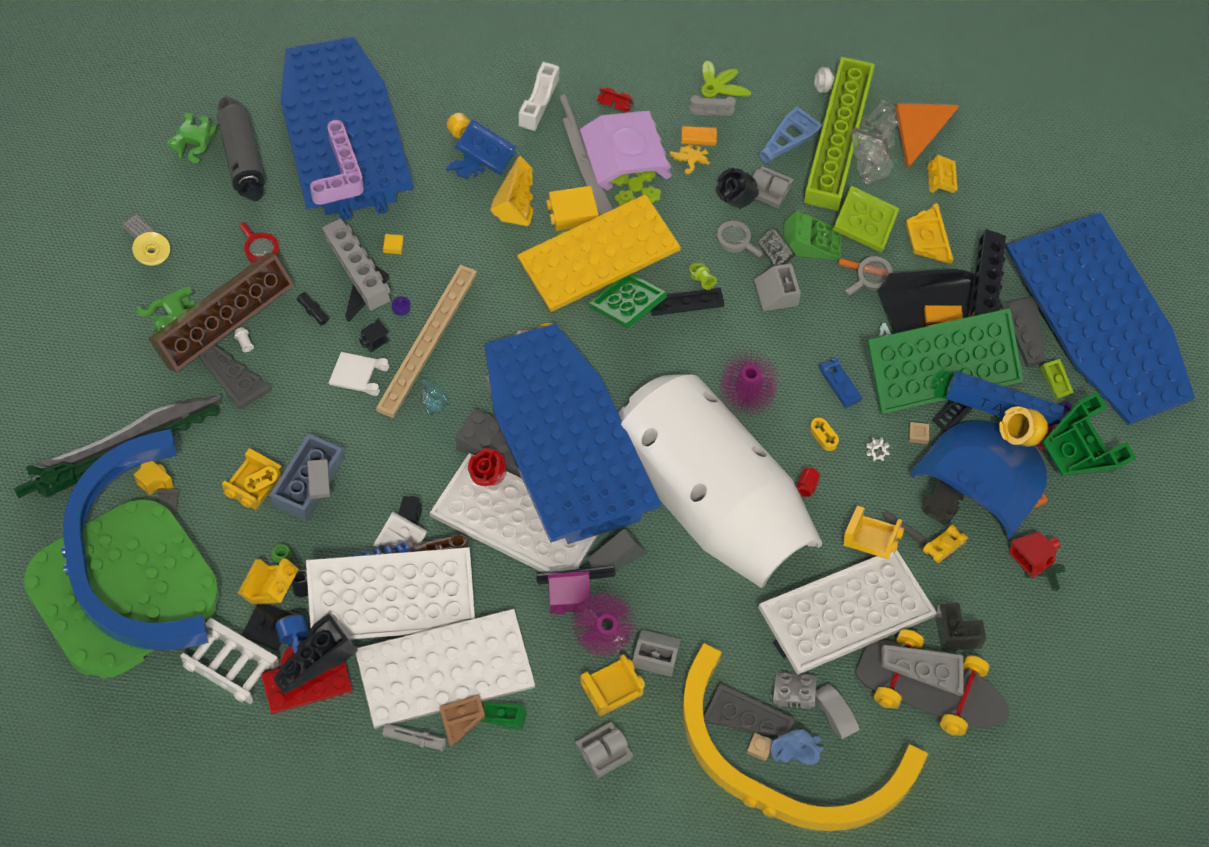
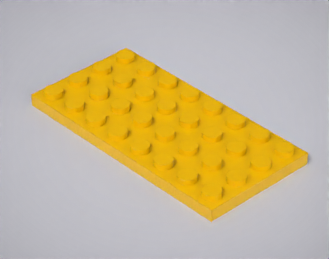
(598, 252)

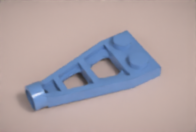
(799, 120)

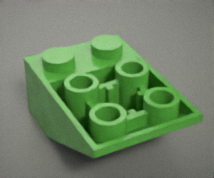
(812, 237)

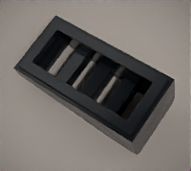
(947, 410)

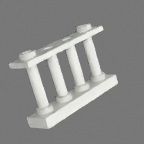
(232, 641)

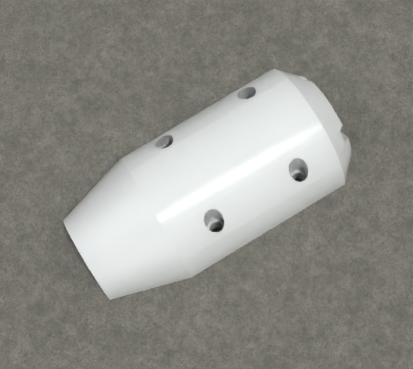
(717, 477)

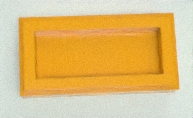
(698, 135)
(941, 314)

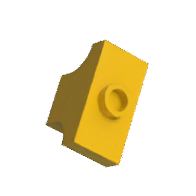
(152, 477)

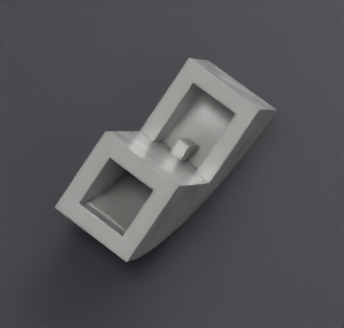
(837, 711)

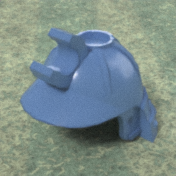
(796, 745)

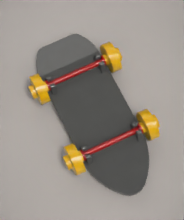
(977, 708)

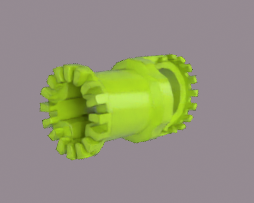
(703, 275)

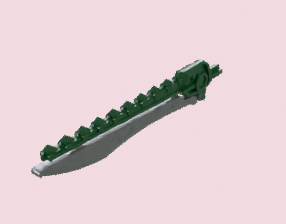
(65, 470)

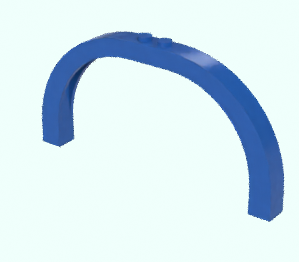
(138, 634)

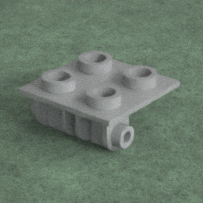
(795, 689)

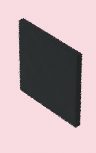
(262, 626)

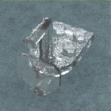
(873, 154)

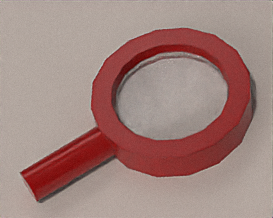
(258, 244)

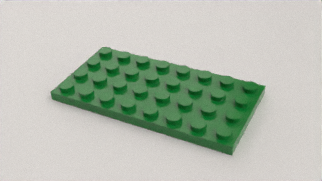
(920, 362)

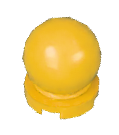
(1023, 426)

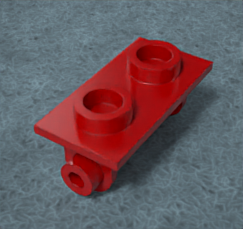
(609, 96)

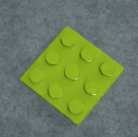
(866, 219)

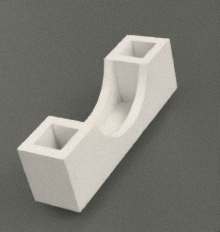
(533, 109)

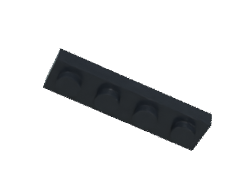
(689, 302)

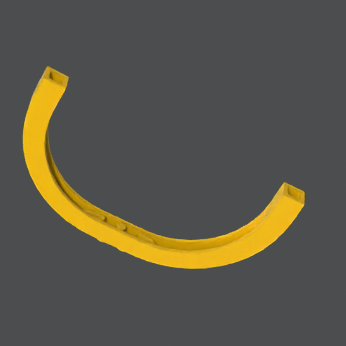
(769, 801)

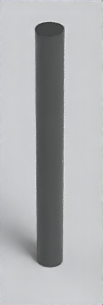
(909, 530)

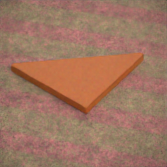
(919, 125)

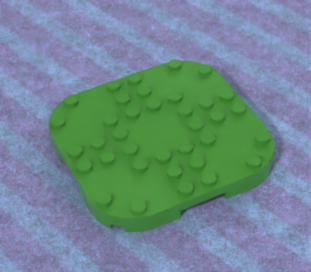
(137, 568)

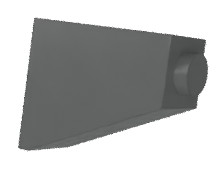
(618, 551)

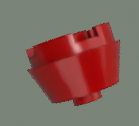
(487, 468)

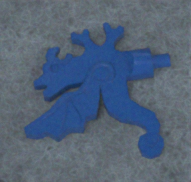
(468, 165)

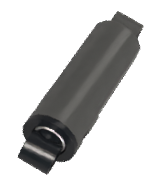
(240, 149)

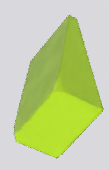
(1056, 378)

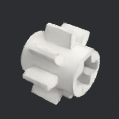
(876, 444)

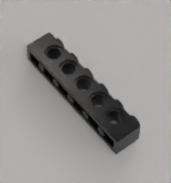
(988, 273)

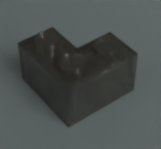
(955, 632)

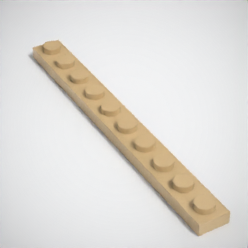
(426, 341)

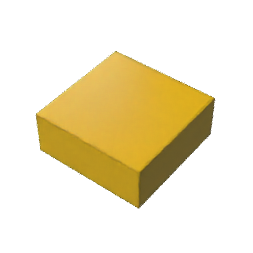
(393, 244)

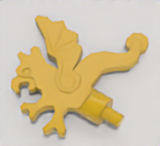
(691, 156)

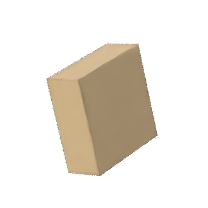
(919, 433)

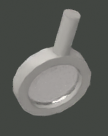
(736, 237)
(870, 274)

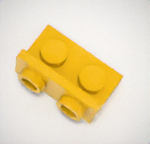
(942, 174)

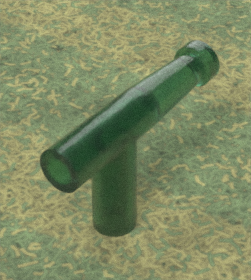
(1051, 572)

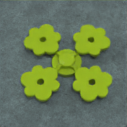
(636, 184)

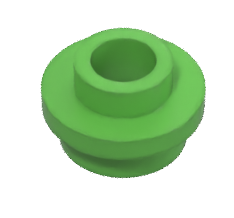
(281, 548)

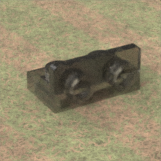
(776, 247)

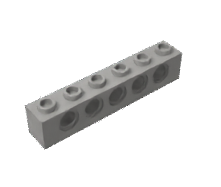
(356, 264)

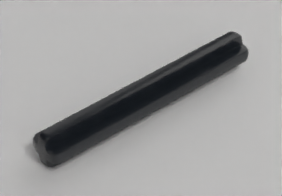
(594, 573)

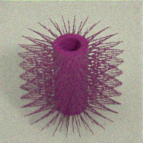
(749, 383)
(596, 631)

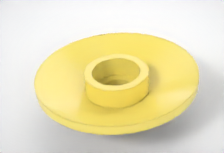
(147, 242)

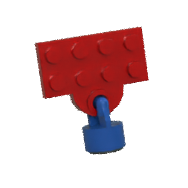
(331, 684)

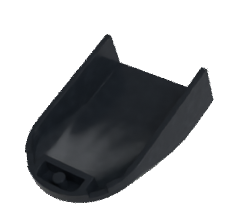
(908, 293)

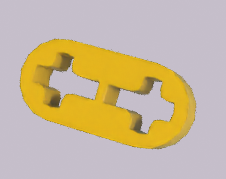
(822, 435)
(264, 483)

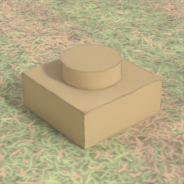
(760, 747)

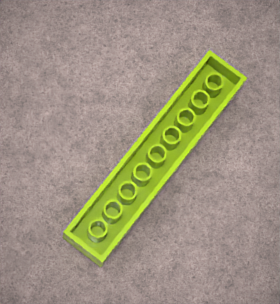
(835, 142)

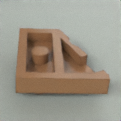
(461, 717)

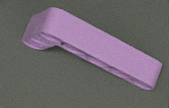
(350, 180)

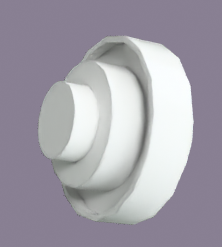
(824, 80)

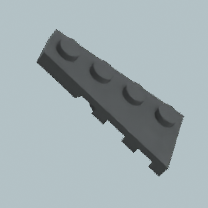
(1027, 330)
(233, 377)
(743, 713)

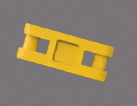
(944, 544)

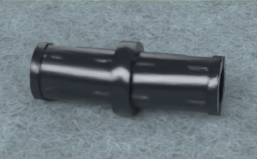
(313, 308)

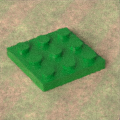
(627, 300)

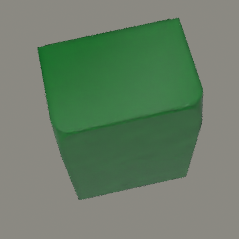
(504, 714)

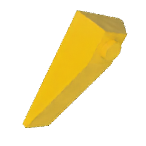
(514, 195)

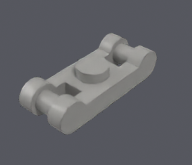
(712, 106)

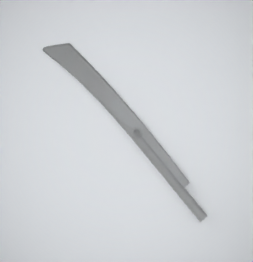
(581, 155)

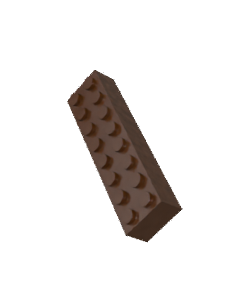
(221, 312)

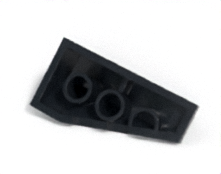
(320, 652)

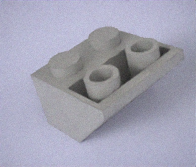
(778, 288)
(656, 653)

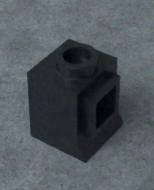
(374, 336)
(411, 509)

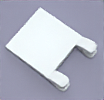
(355, 372)

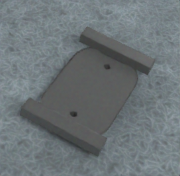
(169, 499)

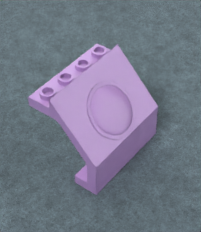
(624, 146)

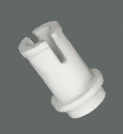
(241, 335)

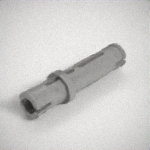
(414, 737)

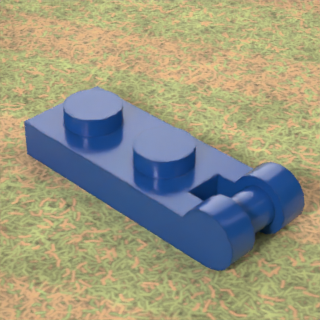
(840, 383)

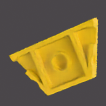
(929, 235)

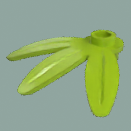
(718, 85)

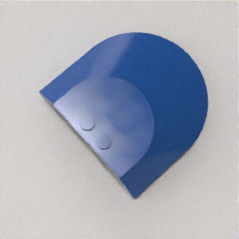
(988, 470)

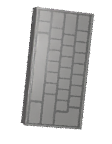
(136, 226)

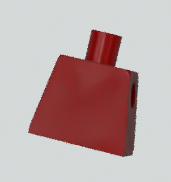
(1034, 552)

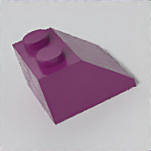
(568, 591)

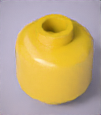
(457, 124)

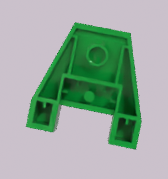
(1077, 446)

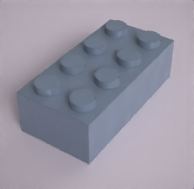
(292, 489)

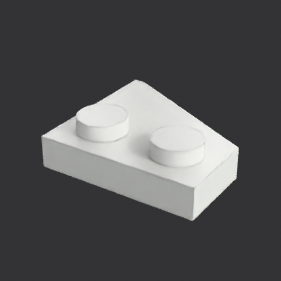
(399, 530)

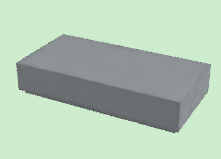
(318, 479)

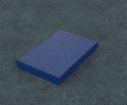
(485, 147)

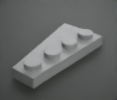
(929, 667)

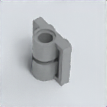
(772, 186)
(604, 749)

